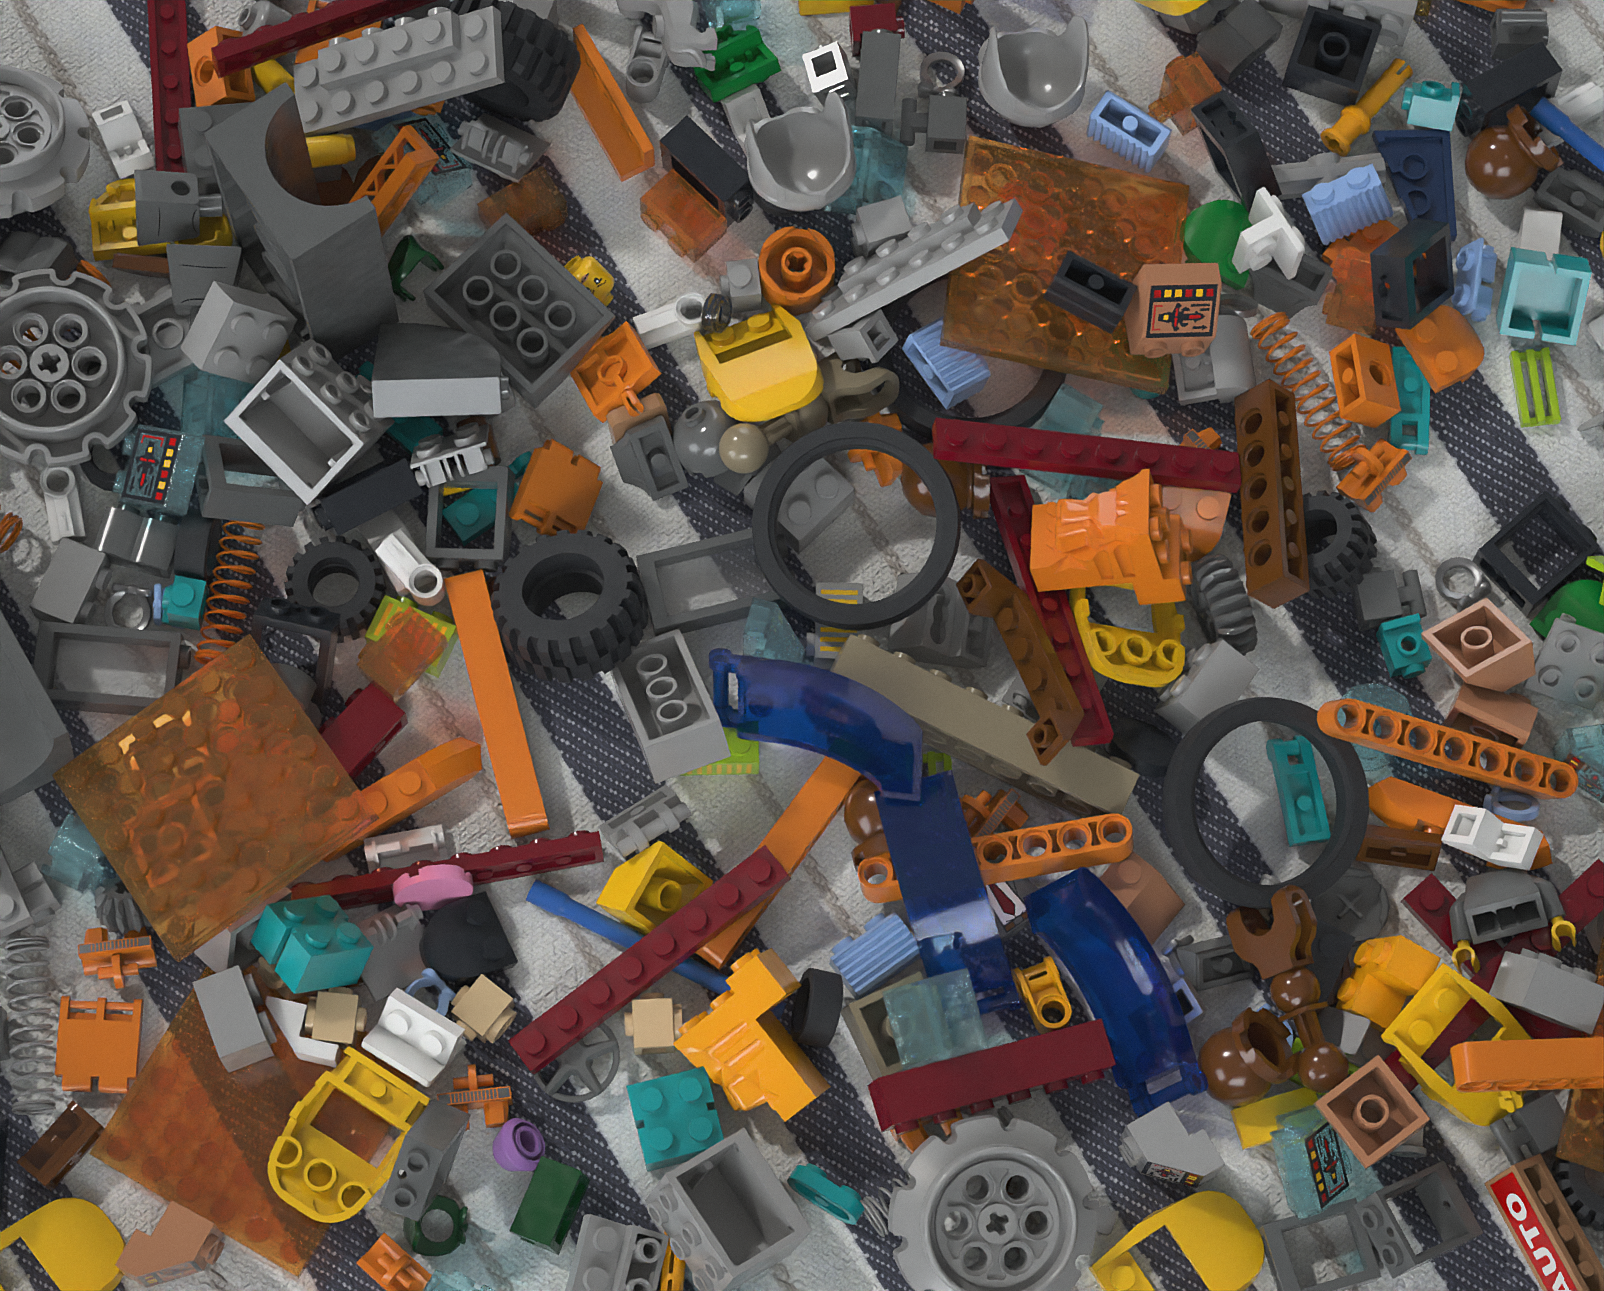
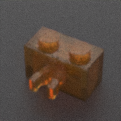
(1183, 86)
(531, 202)
(682, 216)
(1352, 300)
(401, 653)

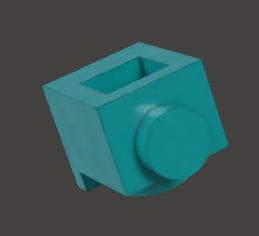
(1431, 104)
(185, 603)
(1398, 660)

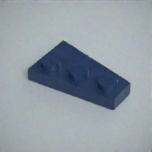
(1420, 172)

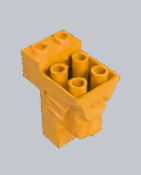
(748, 1046)

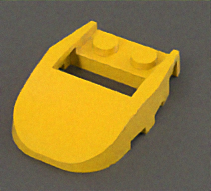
(760, 366)
(1133, 654)
(1425, 1020)
(319, 1173)
(1210, 1232)
(72, 1244)

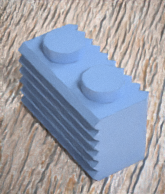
(1128, 131)
(1347, 204)
(948, 371)
(875, 955)

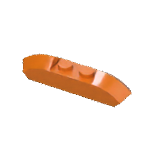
(416, 787)
(1414, 807)

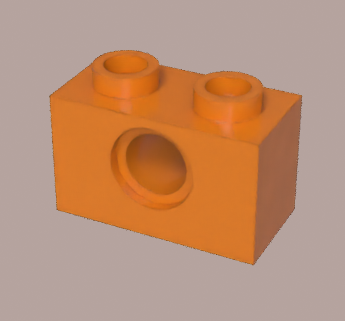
(207, 87)
(1364, 381)

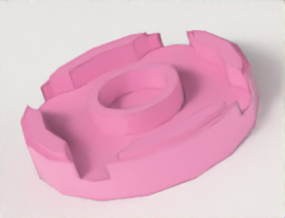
(433, 887)

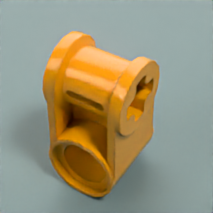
(1043, 989)

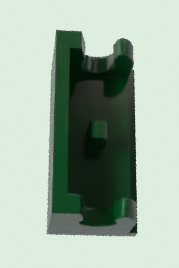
(550, 1205)

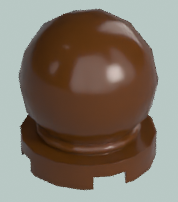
(1508, 157)
(968, 480)
(864, 822)
(1247, 1058)

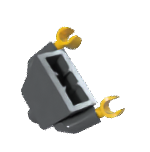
(1504, 905)

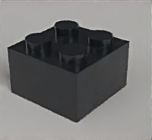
(1331, 55)

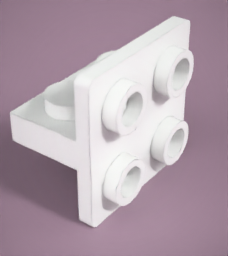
(1269, 237)
(414, 1038)

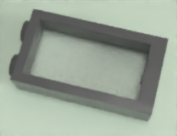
(705, 582)
(107, 666)

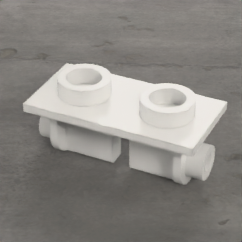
(405, 848)

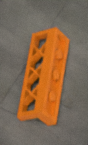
(609, 111)
(404, 180)

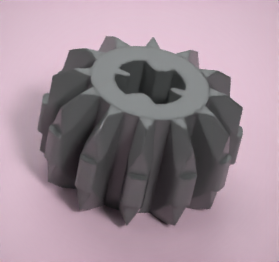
(118, 908)

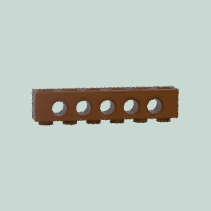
(1271, 494)

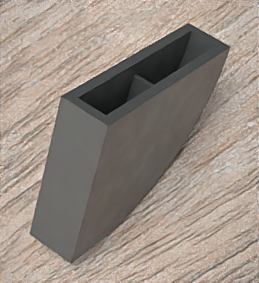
(435, 373)

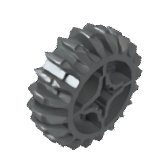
(1222, 603)

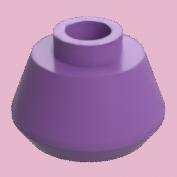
(518, 1146)

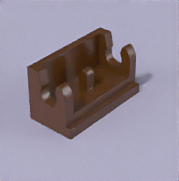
(62, 1146)

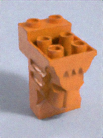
(1113, 541)

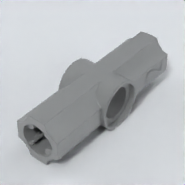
(1301, 177)

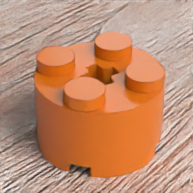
(797, 250)

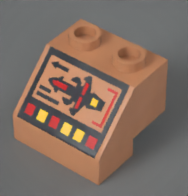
(1174, 309)
(177, 1248)

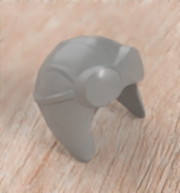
(1034, 73)
(802, 156)

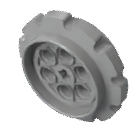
(40, 141)
(109, 336)
(937, 1186)

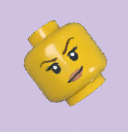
(593, 277)

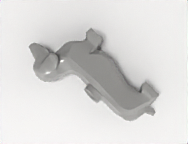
(676, 26)

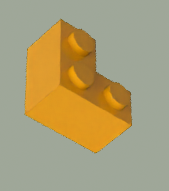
(1384, 977)

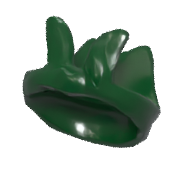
(405, 259)
(425, 1247)

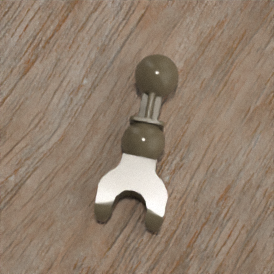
(843, 397)

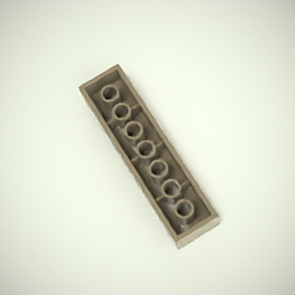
(988, 735)

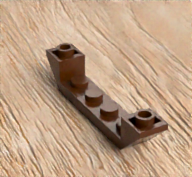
(996, 597)

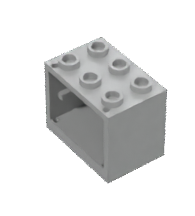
(308, 420)
(727, 1214)

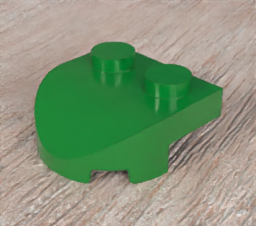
(739, 63)
(1213, 237)
(1576, 599)

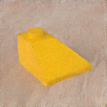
(651, 887)

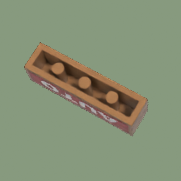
(1545, 1228)

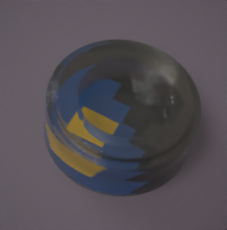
(716, 313)

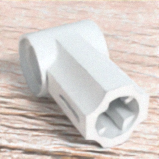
(1580, 106)
(668, 321)
(63, 507)
(410, 567)

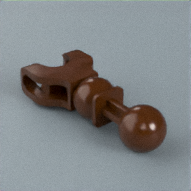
(1295, 990)

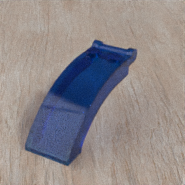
(821, 714)
(947, 889)
(1121, 985)

